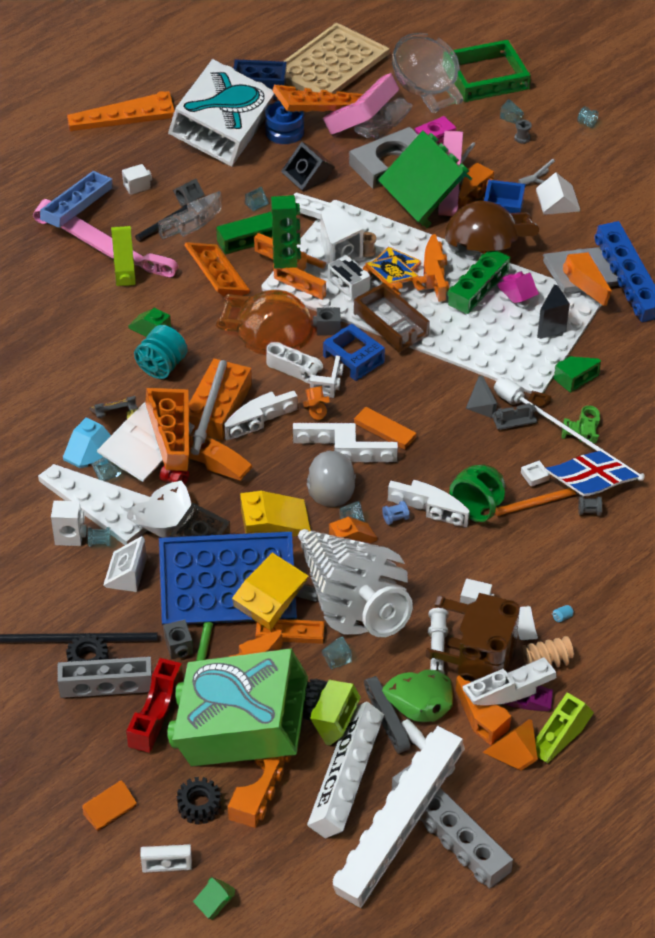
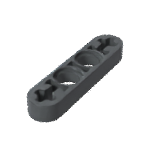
(390, 720)

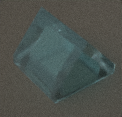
(256, 199)

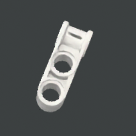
(292, 361)

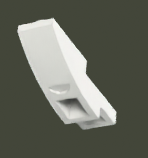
(254, 413)
(436, 502)
(508, 687)

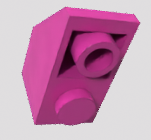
(518, 286)

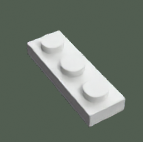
(311, 206)

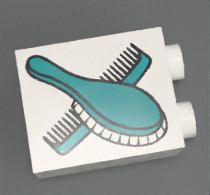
(221, 112)

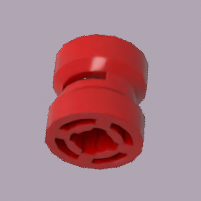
(173, 475)

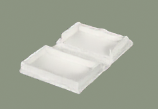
(135, 445)

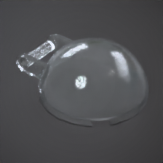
(427, 69)

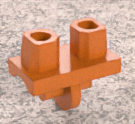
(316, 401)

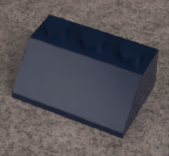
(266, 72)

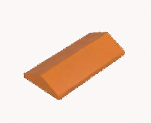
(217, 269)

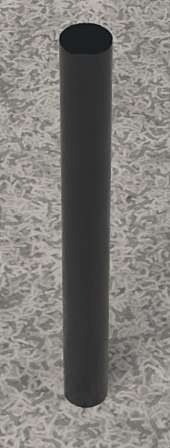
(152, 229)

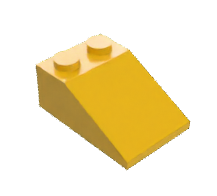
(273, 513)
(269, 590)

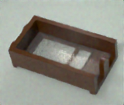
(391, 317)

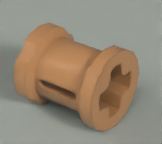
(368, 244)

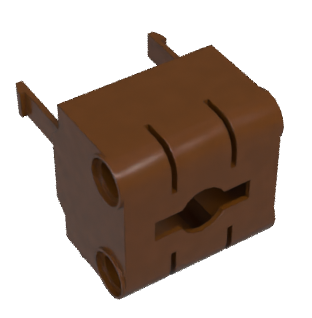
(487, 638)

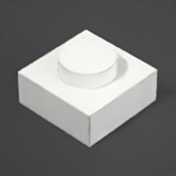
(535, 473)

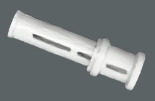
(438, 632)

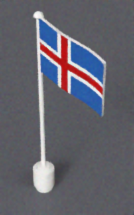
(586, 473)

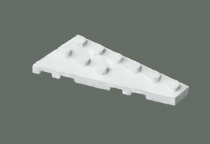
(100, 500)

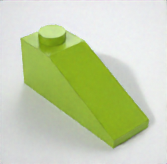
(123, 256)
(562, 727)

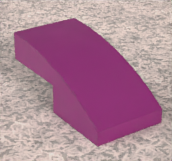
(538, 702)

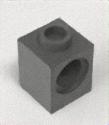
(188, 192)
(327, 321)
(178, 639)

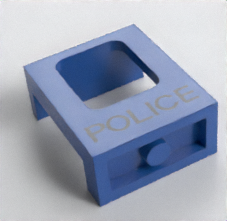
(361, 361)

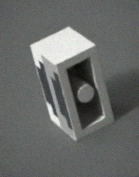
(349, 277)

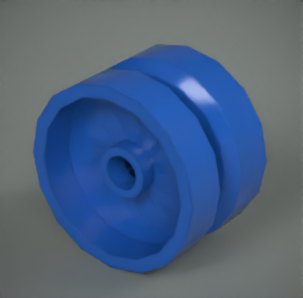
(283, 125)

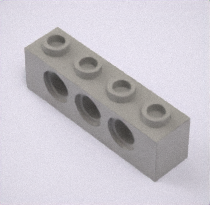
(104, 677)

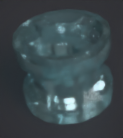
(587, 116)

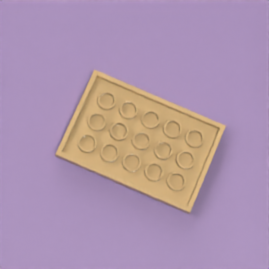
(333, 60)

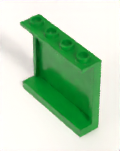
(423, 176)

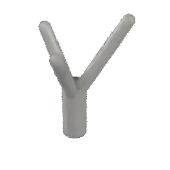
(533, 178)

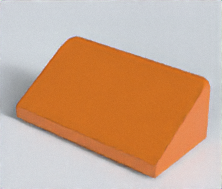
(109, 805)

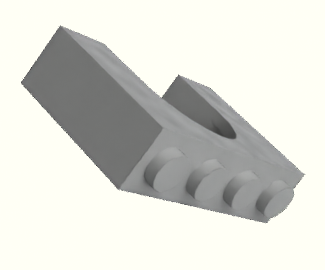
(366, 158)

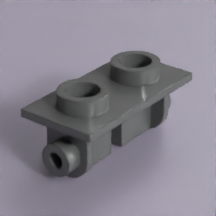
(510, 418)

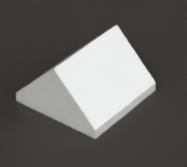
(557, 196)
(127, 566)

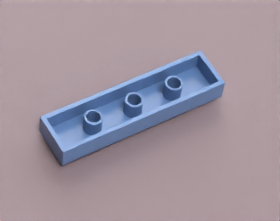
(75, 199)

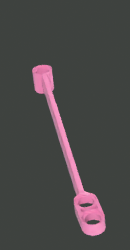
(104, 244)

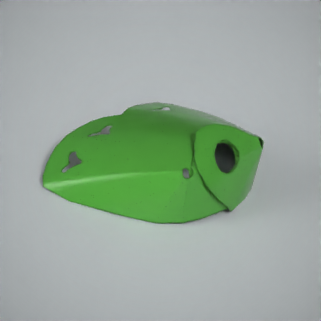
(420, 693)

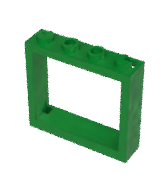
(493, 86)

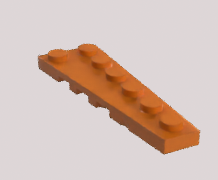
(309, 101)
(132, 111)

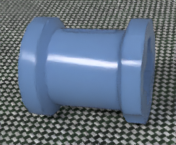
(390, 514)

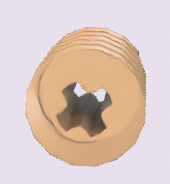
(552, 651)

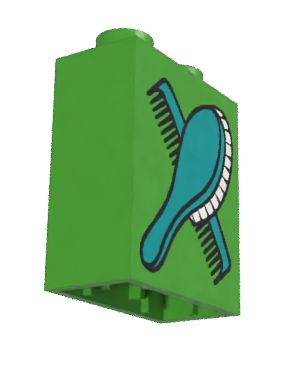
(239, 708)

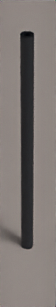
(67, 637)

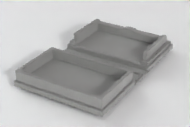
(555, 262)

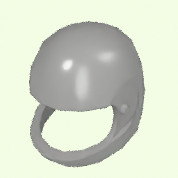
(331, 479)

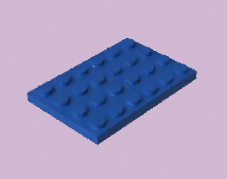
(206, 572)

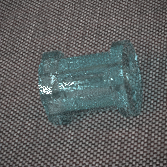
(99, 536)

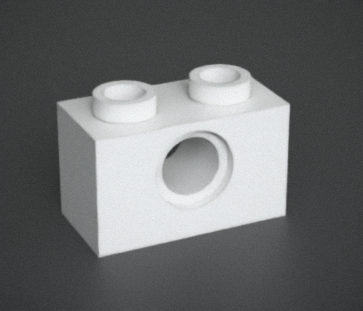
(68, 523)

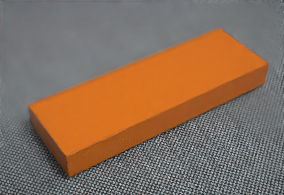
(385, 427)
(296, 631)

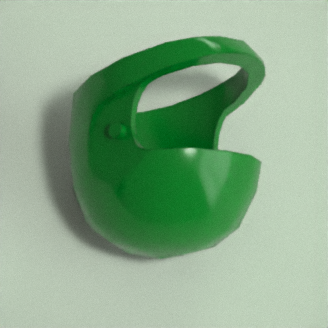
(479, 489)

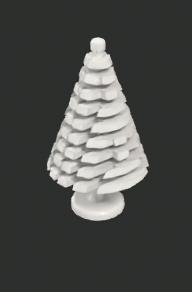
(355, 584)

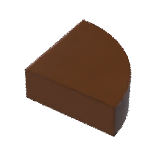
(539, 399)

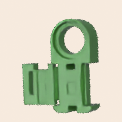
(585, 425)

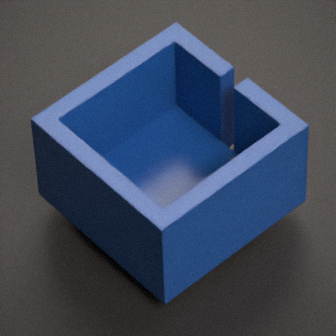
(506, 194)

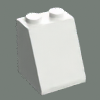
(340, 235)

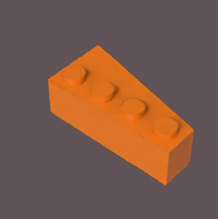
(170, 421)

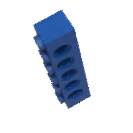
(629, 268)

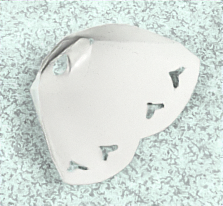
(162, 515)

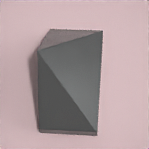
(481, 399)

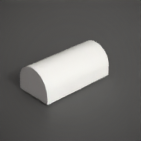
(166, 858)

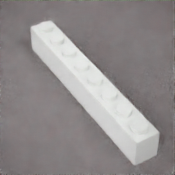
(398, 816)

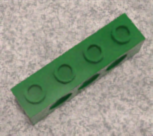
(285, 231)
(478, 281)

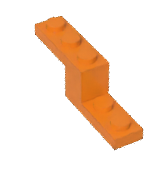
(293, 276)

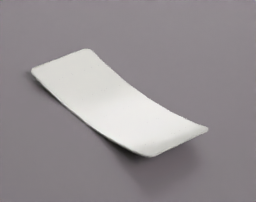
(526, 625)

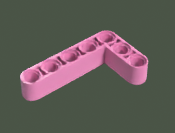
(364, 107)
(453, 142)

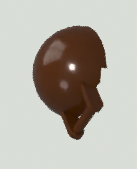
(488, 227)

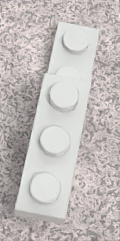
(345, 441)

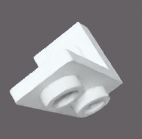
(329, 384)

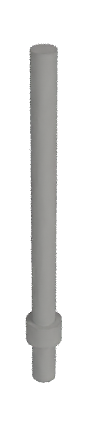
(200, 434)

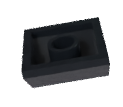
(553, 314)

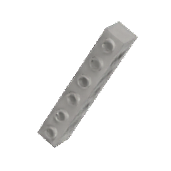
(464, 829)

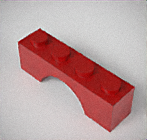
(147, 724)

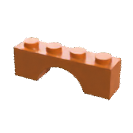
(250, 802)

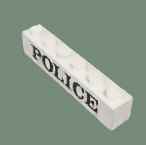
(345, 771)

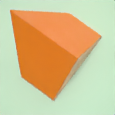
(516, 747)

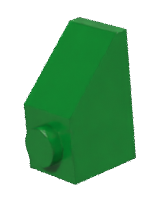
(148, 320)
(576, 371)

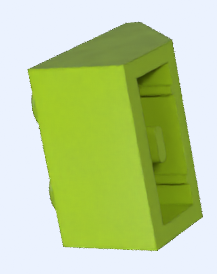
(334, 710)

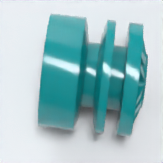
(160, 351)

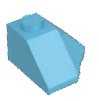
(85, 442)

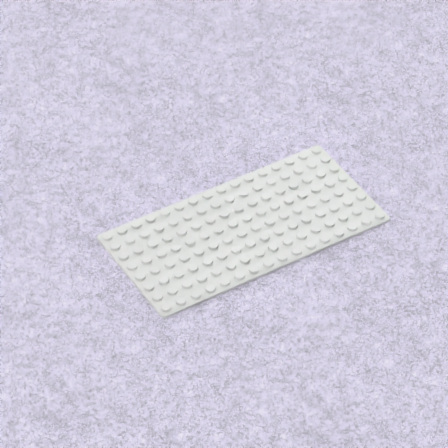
(490, 340)

